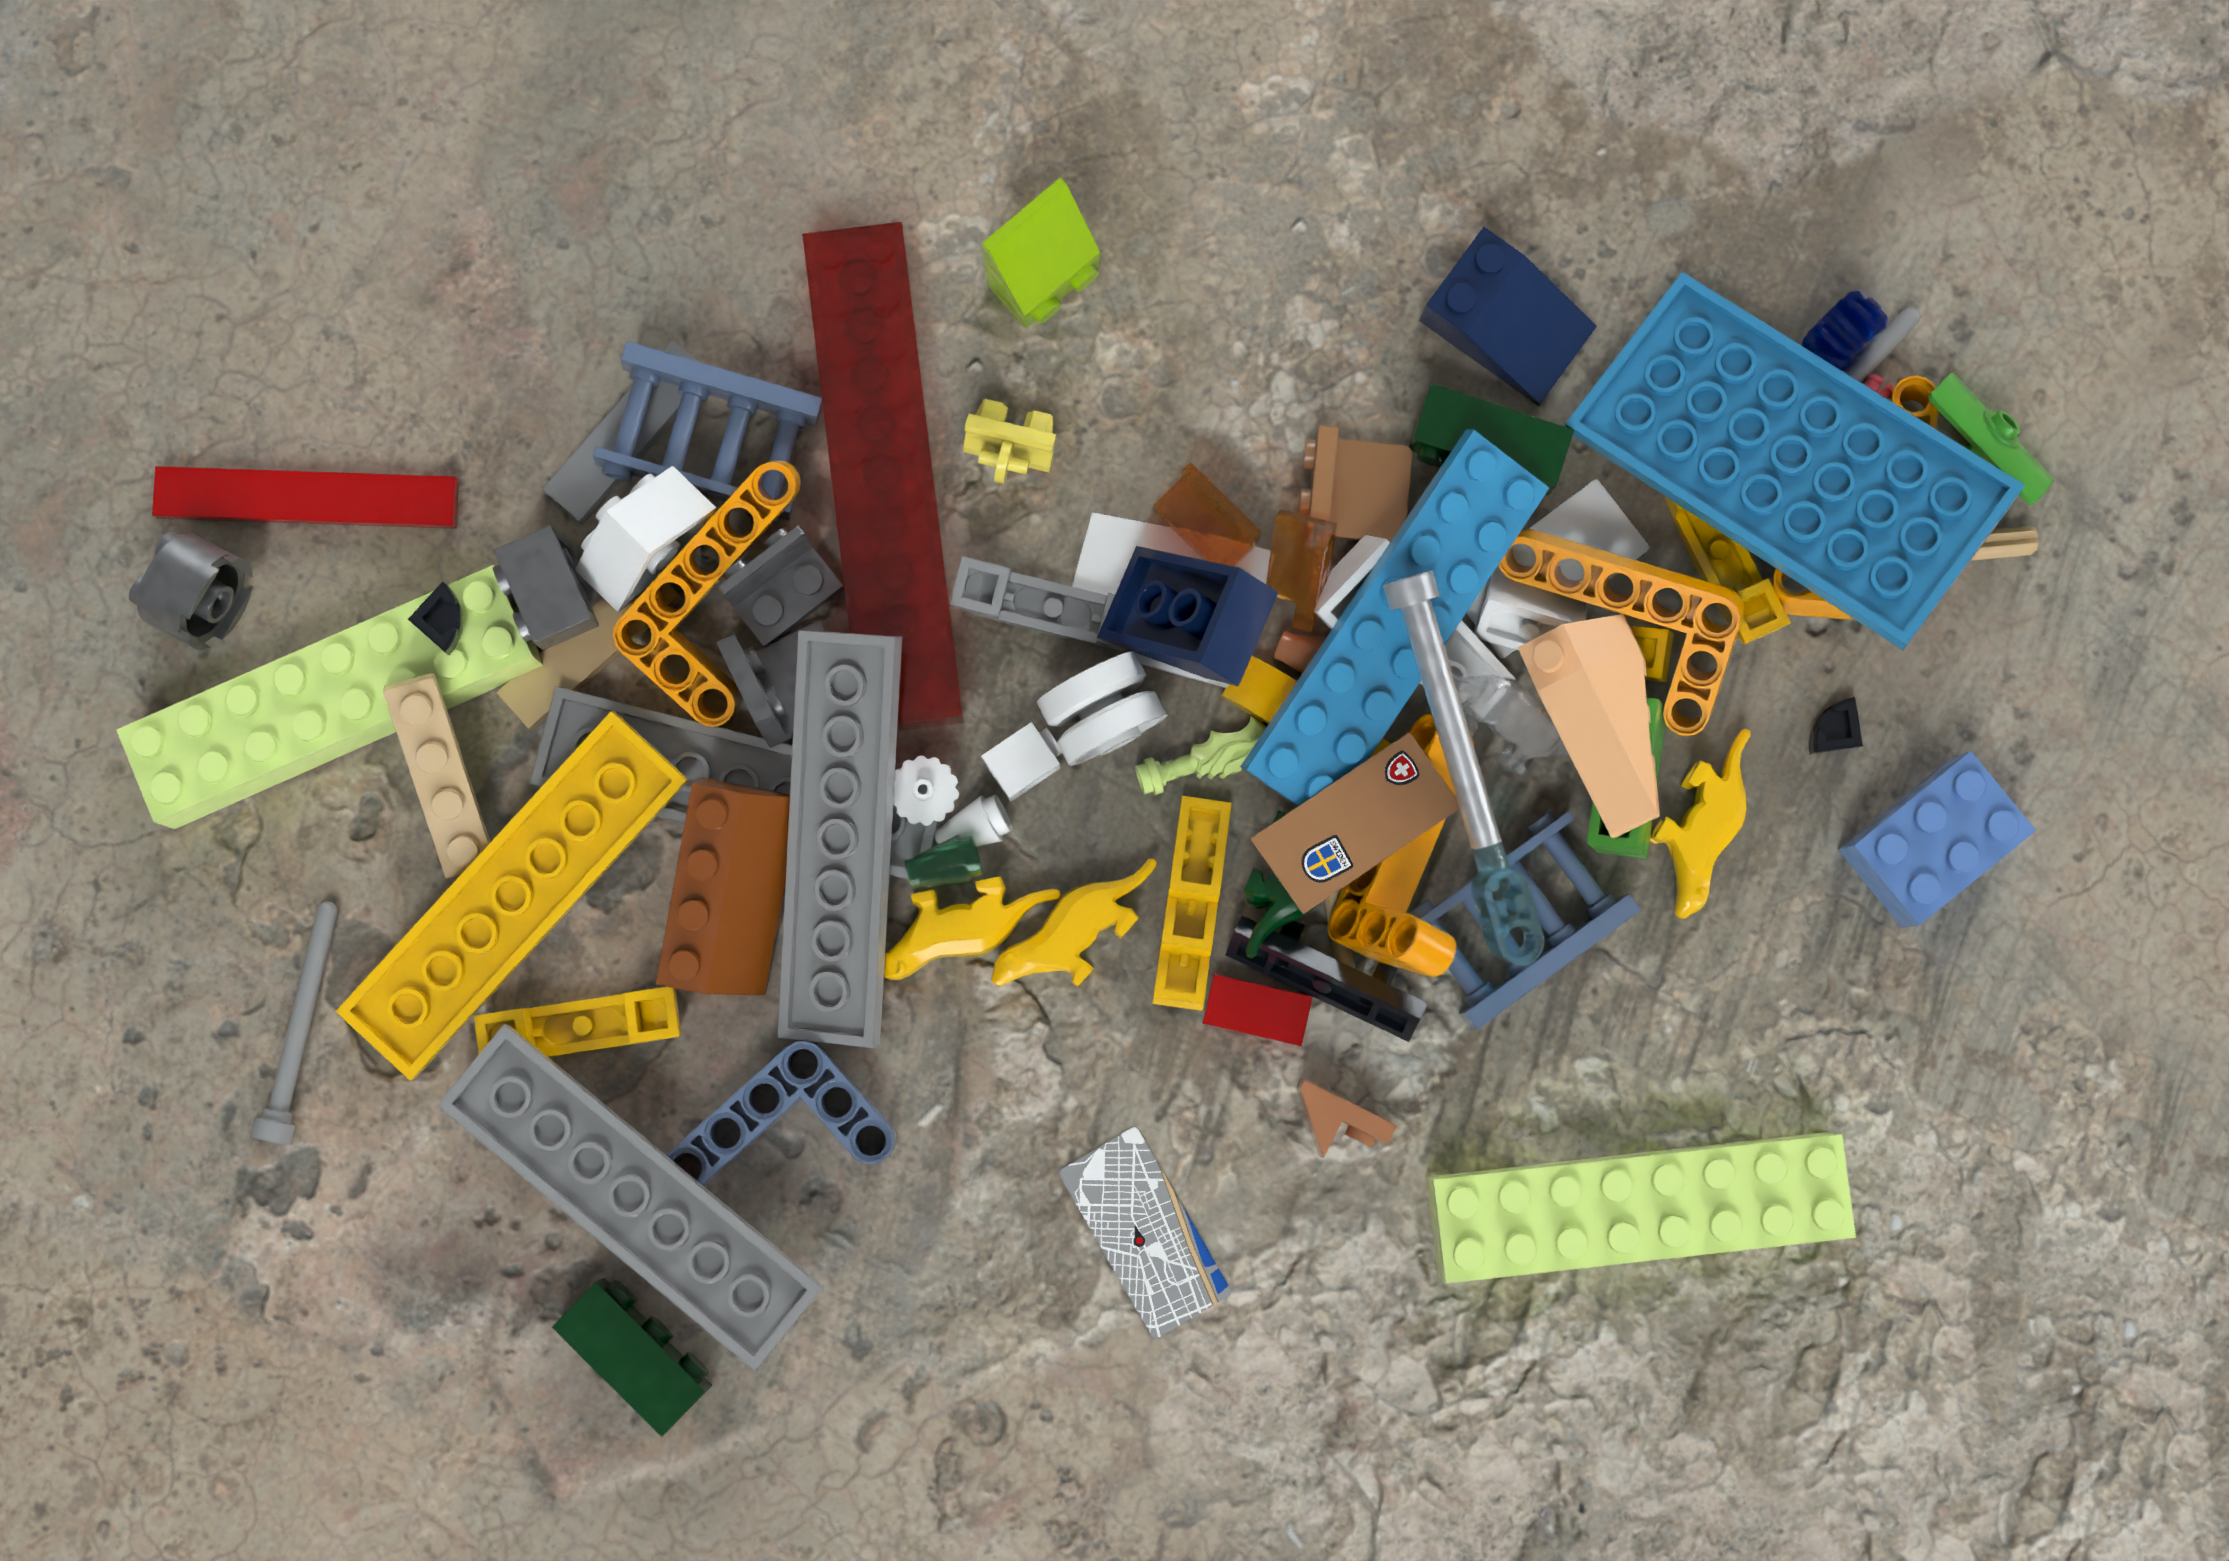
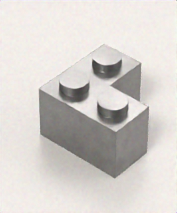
(545, 587)

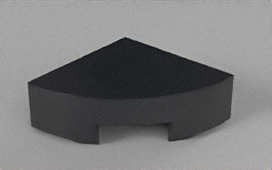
(440, 618)
(1836, 728)

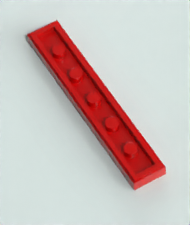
(305, 497)

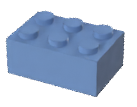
(1937, 840)

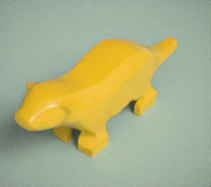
(1706, 826)
(959, 928)
(1071, 930)

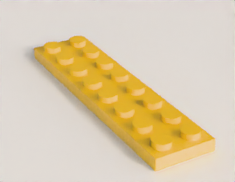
(512, 895)

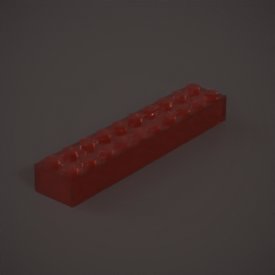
(883, 460)

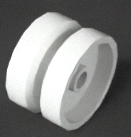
(1105, 716)

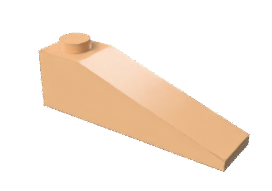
(1597, 700)

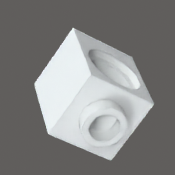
(1023, 760)

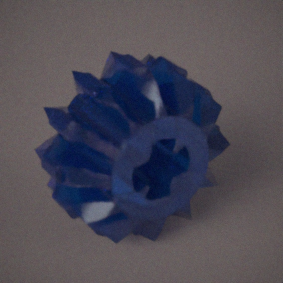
(1846, 329)

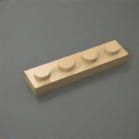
(437, 771)

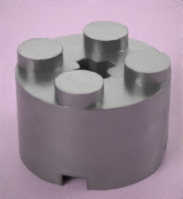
(192, 590)

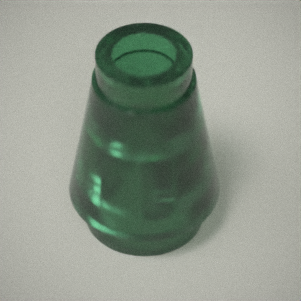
(945, 864)

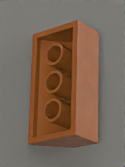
(726, 890)

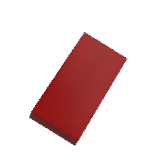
(1257, 1010)

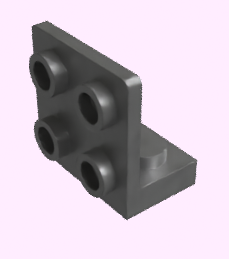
(780, 585)
(767, 681)

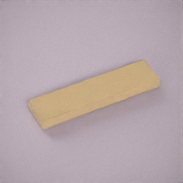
(572, 663)

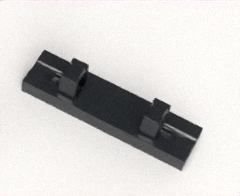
(1329, 979)

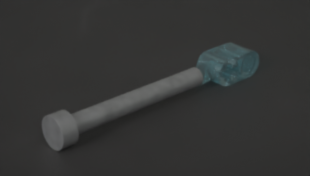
(1413, 598)

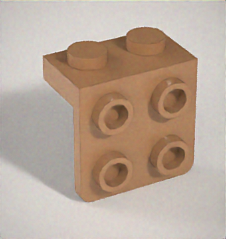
(1356, 484)

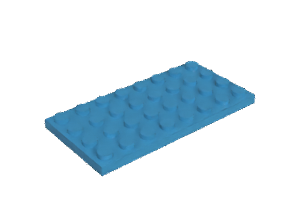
(1794, 460)

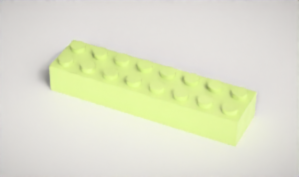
(316, 704)
(1640, 1207)

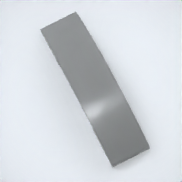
(1030, 602)

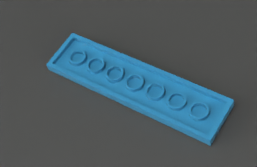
(1367, 659)

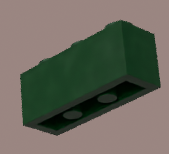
(1526, 439)
(634, 1354)

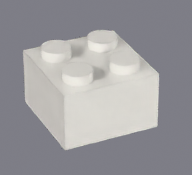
(641, 535)

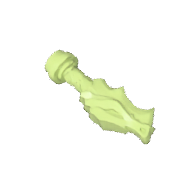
(1220, 754)

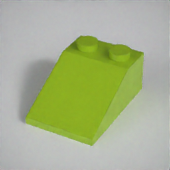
(1041, 256)

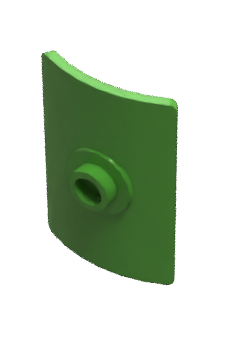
(1991, 436)

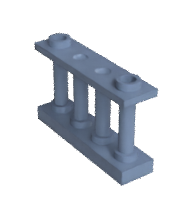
(696, 383)
(1564, 940)

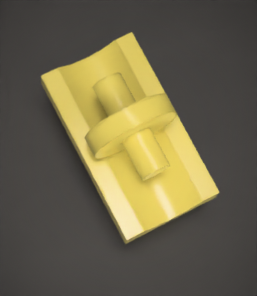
(1007, 444)

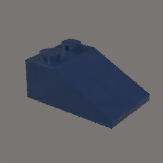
(1508, 317)
(1189, 614)

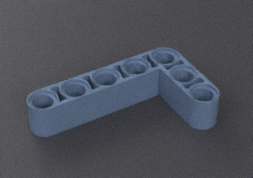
(791, 1090)

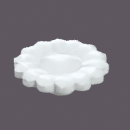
(924, 790)

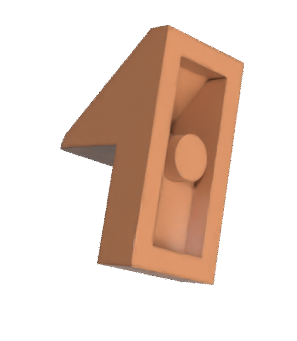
(1327, 1111)

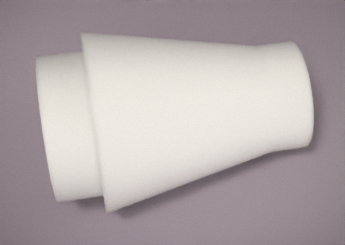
(982, 819)

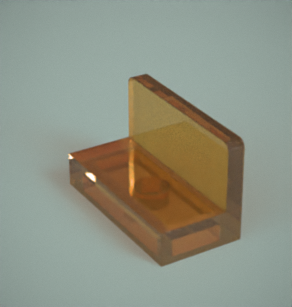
(1207, 519)
(1301, 562)

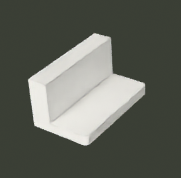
(1520, 612)

